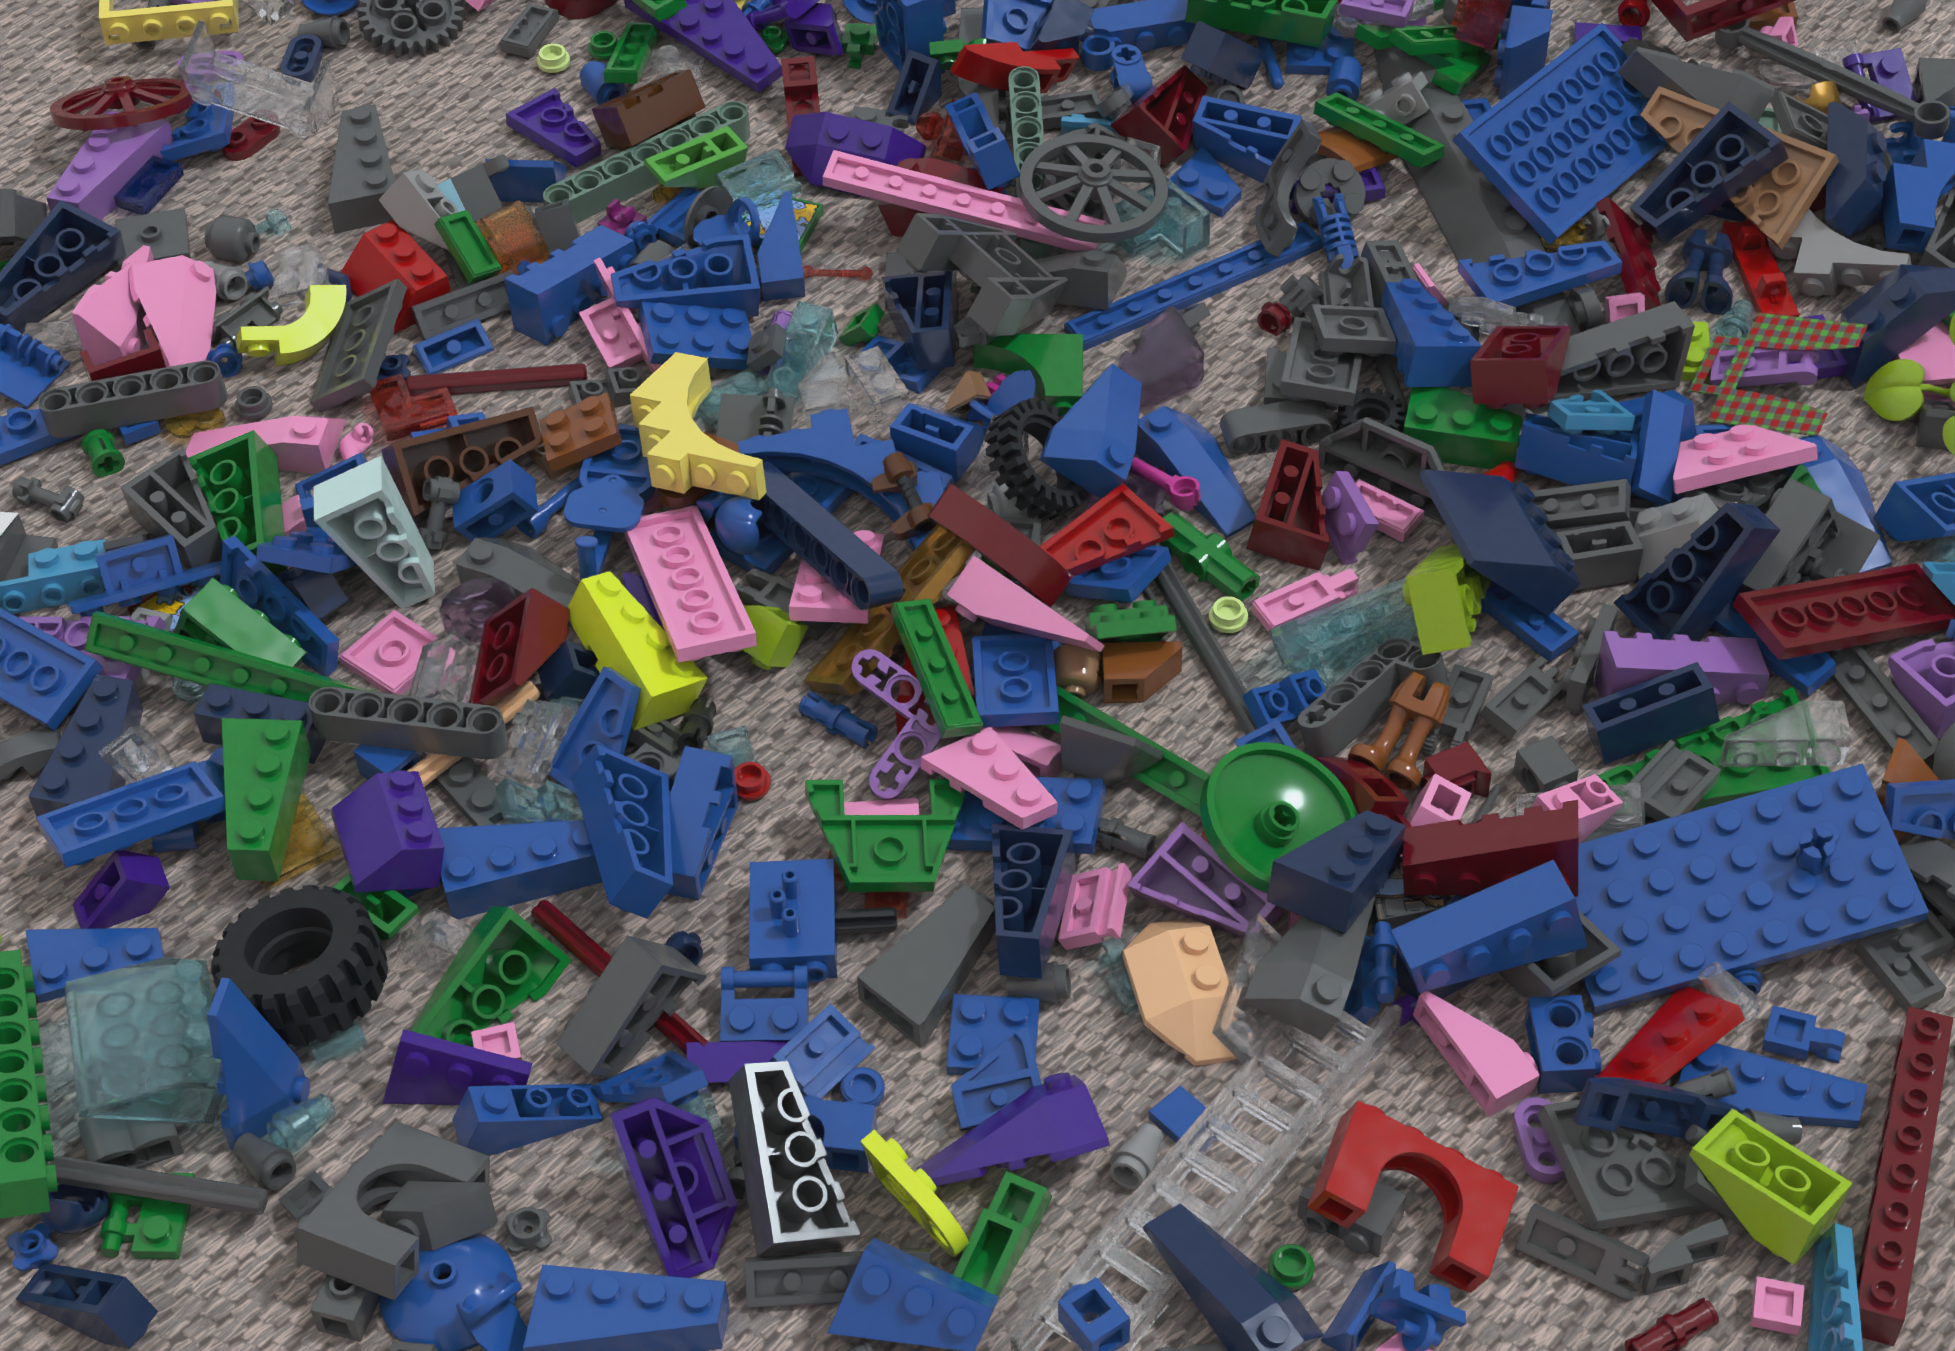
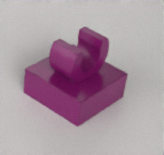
(620, 217)

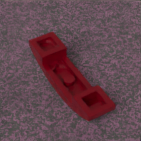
(800, 90)
(1001, 544)

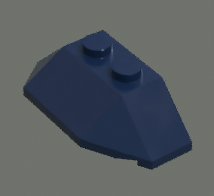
(1856, 183)
(1897, 315)

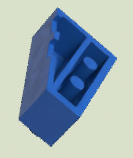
(700, 816)

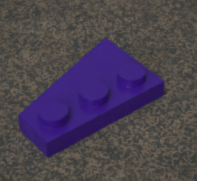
(555, 128)
(440, 1071)

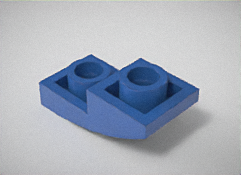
(1284, 699)

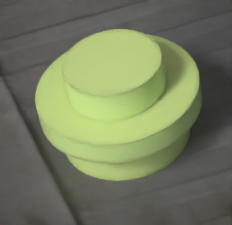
(553, 58)
(1228, 615)

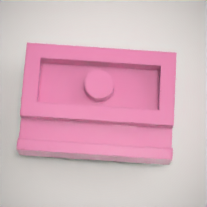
(1095, 907)

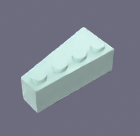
(376, 531)

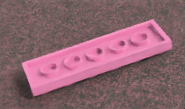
(690, 585)

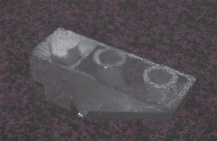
(1792, 737)

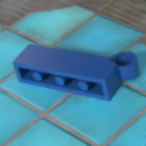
(1141, 24)

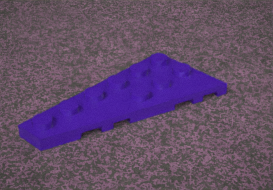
(721, 36)

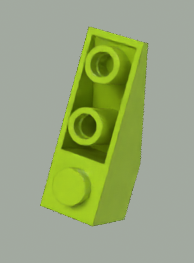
(775, 637)

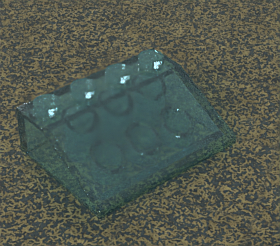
(144, 1043)

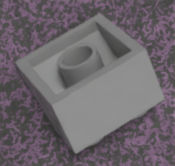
(1670, 528)

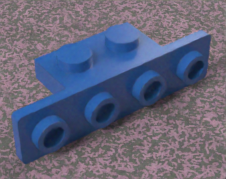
(139, 571)

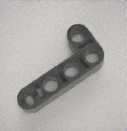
(1364, 694)

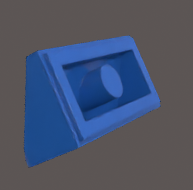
(452, 347)
(1354, 1316)

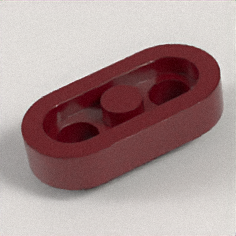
(249, 138)

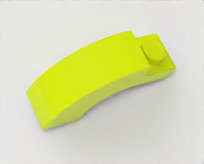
(301, 338)

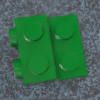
(1139, 624)

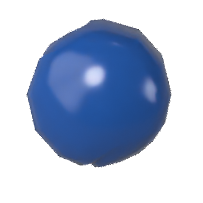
(737, 525)

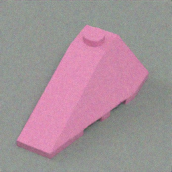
(108, 316)

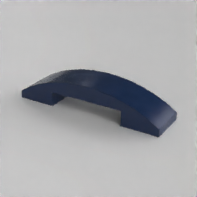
(1646, 1107)

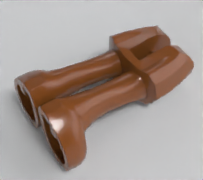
(1424, 717)

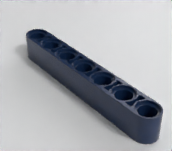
(826, 543)

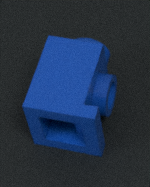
(1094, 1303)

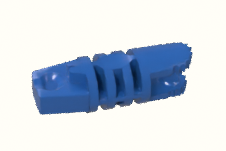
(1336, 230)

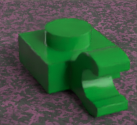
(858, 41)

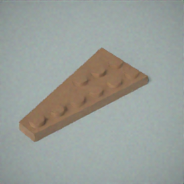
(1773, 201)

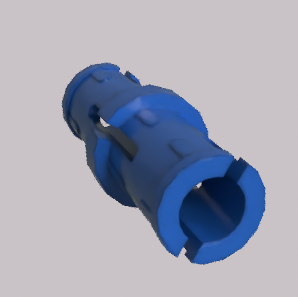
(837, 719)

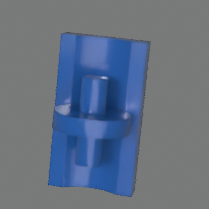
(1417, 1315)

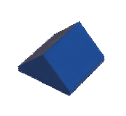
(527, 179)

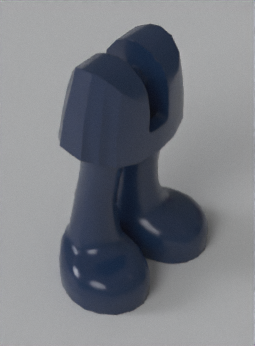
(1699, 256)

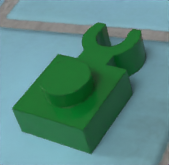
(948, 50)

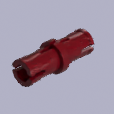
(1676, 1329)

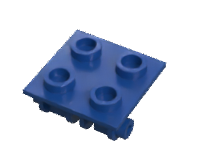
(26, 366)

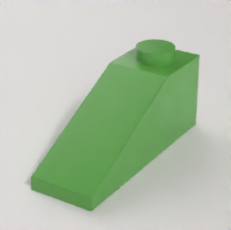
(698, 160)

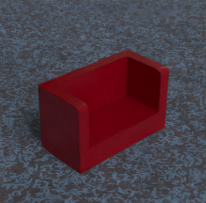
(139, 361)

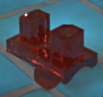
(934, 127)

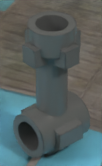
(440, 493)
(61, 505)

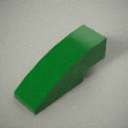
(1003, 1233)

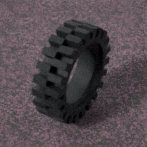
(1015, 469)

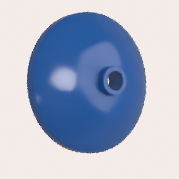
(427, 1306)

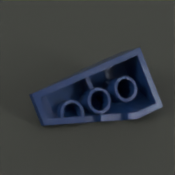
(1230, 1290)

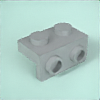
(1402, 101)

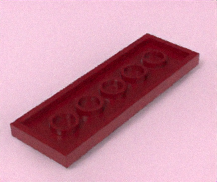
(1846, 611)

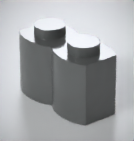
(129, 1141)

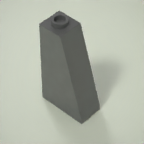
(929, 964)

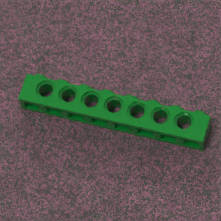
(23, 1148)

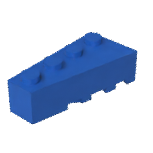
(554, 292)
(1430, 341)
(628, 827)
(514, 864)
(1493, 930)

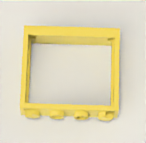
(166, 21)

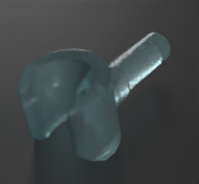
(276, 221)

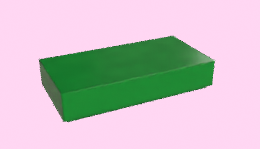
(468, 246)

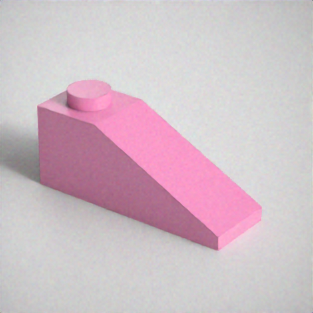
(1482, 1057)

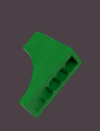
(1052, 358)

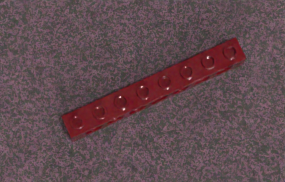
(1901, 1174)

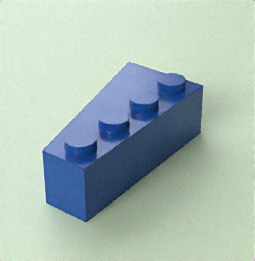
(625, 1312)

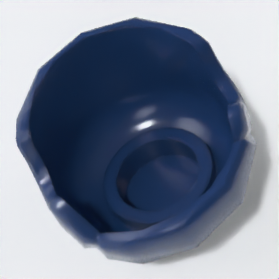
(75, 1209)

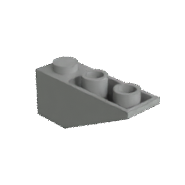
(417, 205)

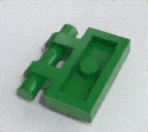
(158, 1229)

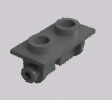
(253, 310)

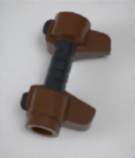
(901, 478)

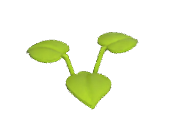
(1897, 392)

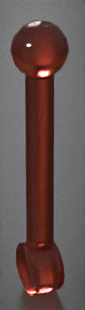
(864, 273)

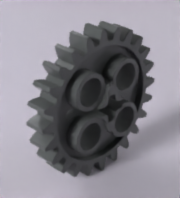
(396, 28)

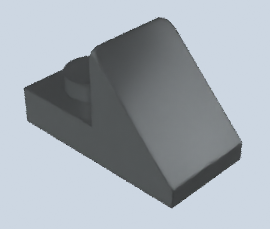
(1932, 419)

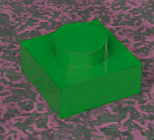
(862, 326)

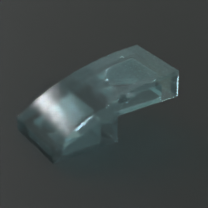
(546, 804)

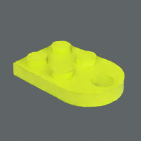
(914, 1192)

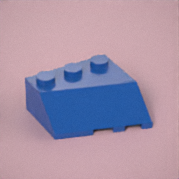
(908, 26)

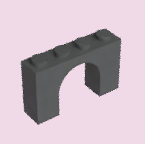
(363, 1251)

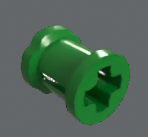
(98, 454)

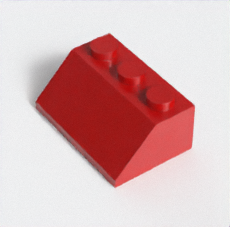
(390, 255)

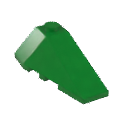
(490, 976)

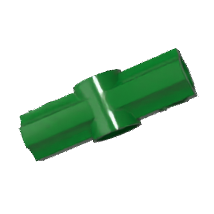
(1210, 559)

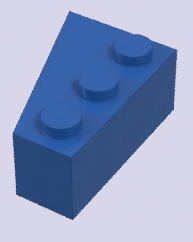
(1242, 134)
(1574, 457)
(911, 1302)

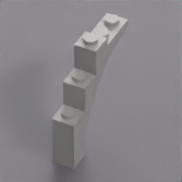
(1832, 259)

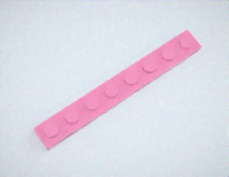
(944, 197)

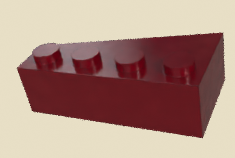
(1477, 855)

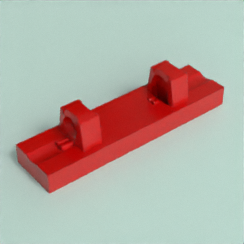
(1759, 270)

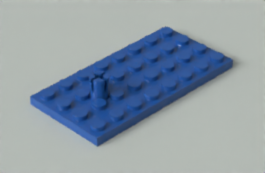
(1564, 136)
(1743, 885)

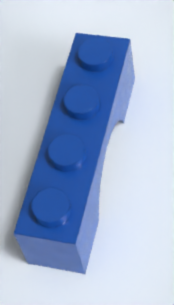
(982, 141)

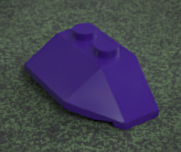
(816, 135)
(676, 1183)

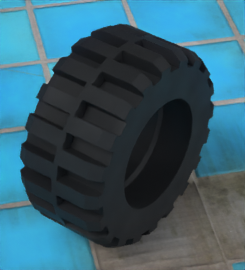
(297, 928)

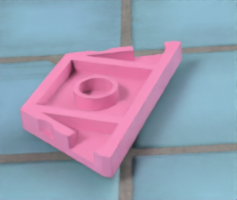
(1736, 455)

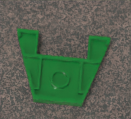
(1452, 70)
(886, 850)

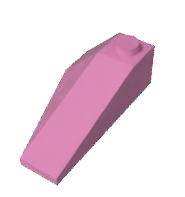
(177, 304)
(298, 441)
(1004, 604)

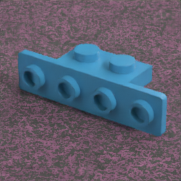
(54, 578)

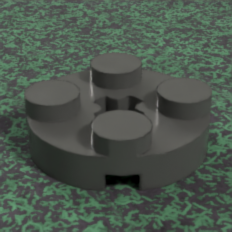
(1338, 175)

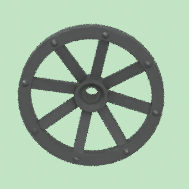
(1093, 181)

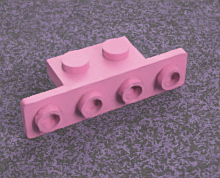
(614, 328)

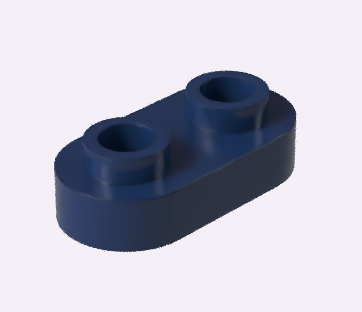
(302, 57)

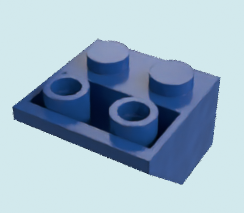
(1524, 47)
(937, 438)

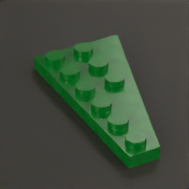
(1733, 780)

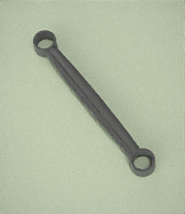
(1845, 80)

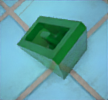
(386, 908)

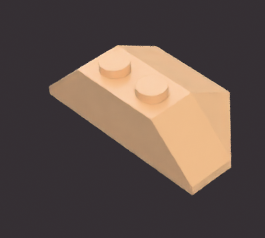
(1180, 986)

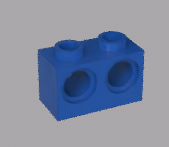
(1555, 1045)

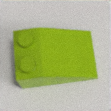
(1770, 1185)

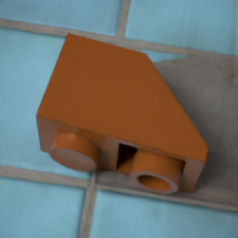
(1138, 669)

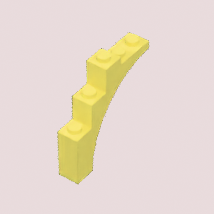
(673, 443)

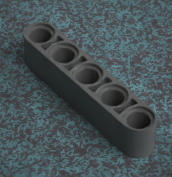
(133, 398)
(408, 723)

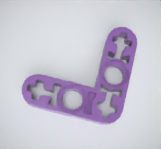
(915, 728)

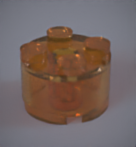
(513, 237)

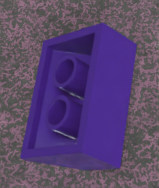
(389, 834)

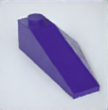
(1043, 1121)

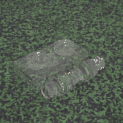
(534, 741)

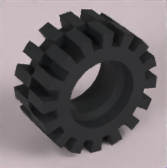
(1374, 406)

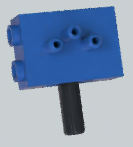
(798, 918)

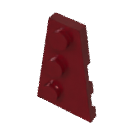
(1635, 248)

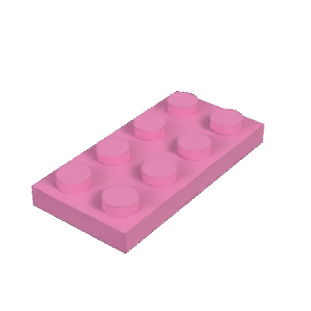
(820, 601)

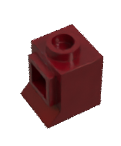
(1460, 766)

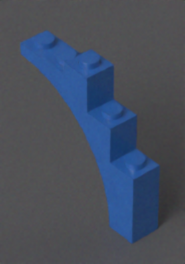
(1914, 191)
(831, 453)

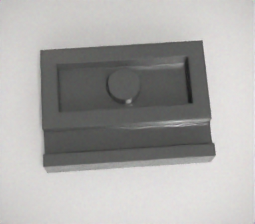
(1675, 781)

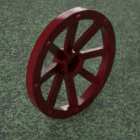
(121, 94)

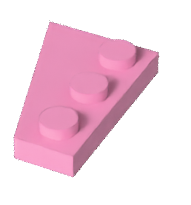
(995, 775)

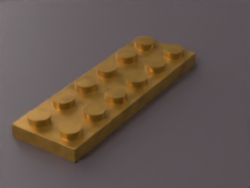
(923, 577)

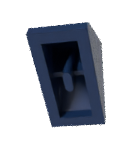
(917, 87)

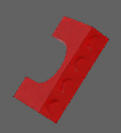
(1471, 1197)

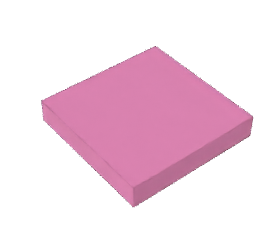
(388, 653)

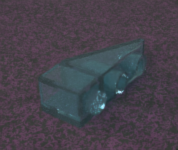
(806, 342)

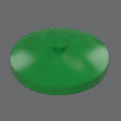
(1267, 803)

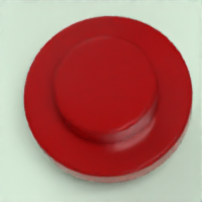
(751, 781)

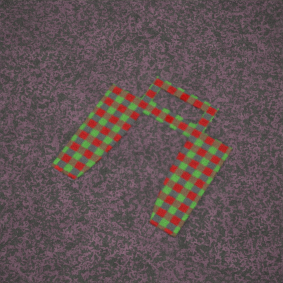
(1777, 333)

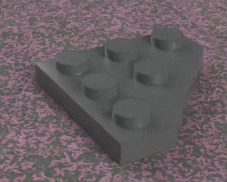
(1618, 1173)

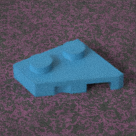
(1597, 414)

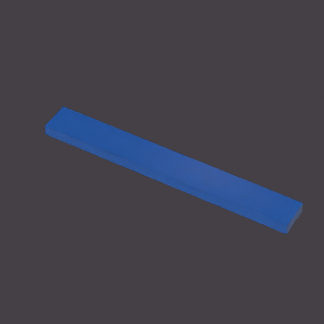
(1189, 288)

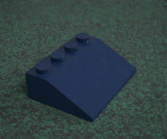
(1504, 535)

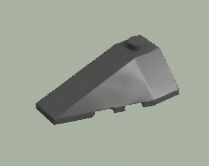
(518, 566)
(1309, 974)

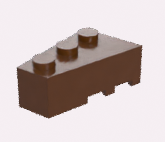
(649, 109)

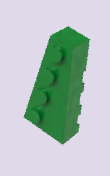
(262, 791)

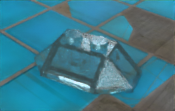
(1344, 633)

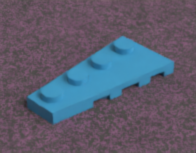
(1834, 1294)

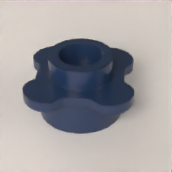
(393, 366)

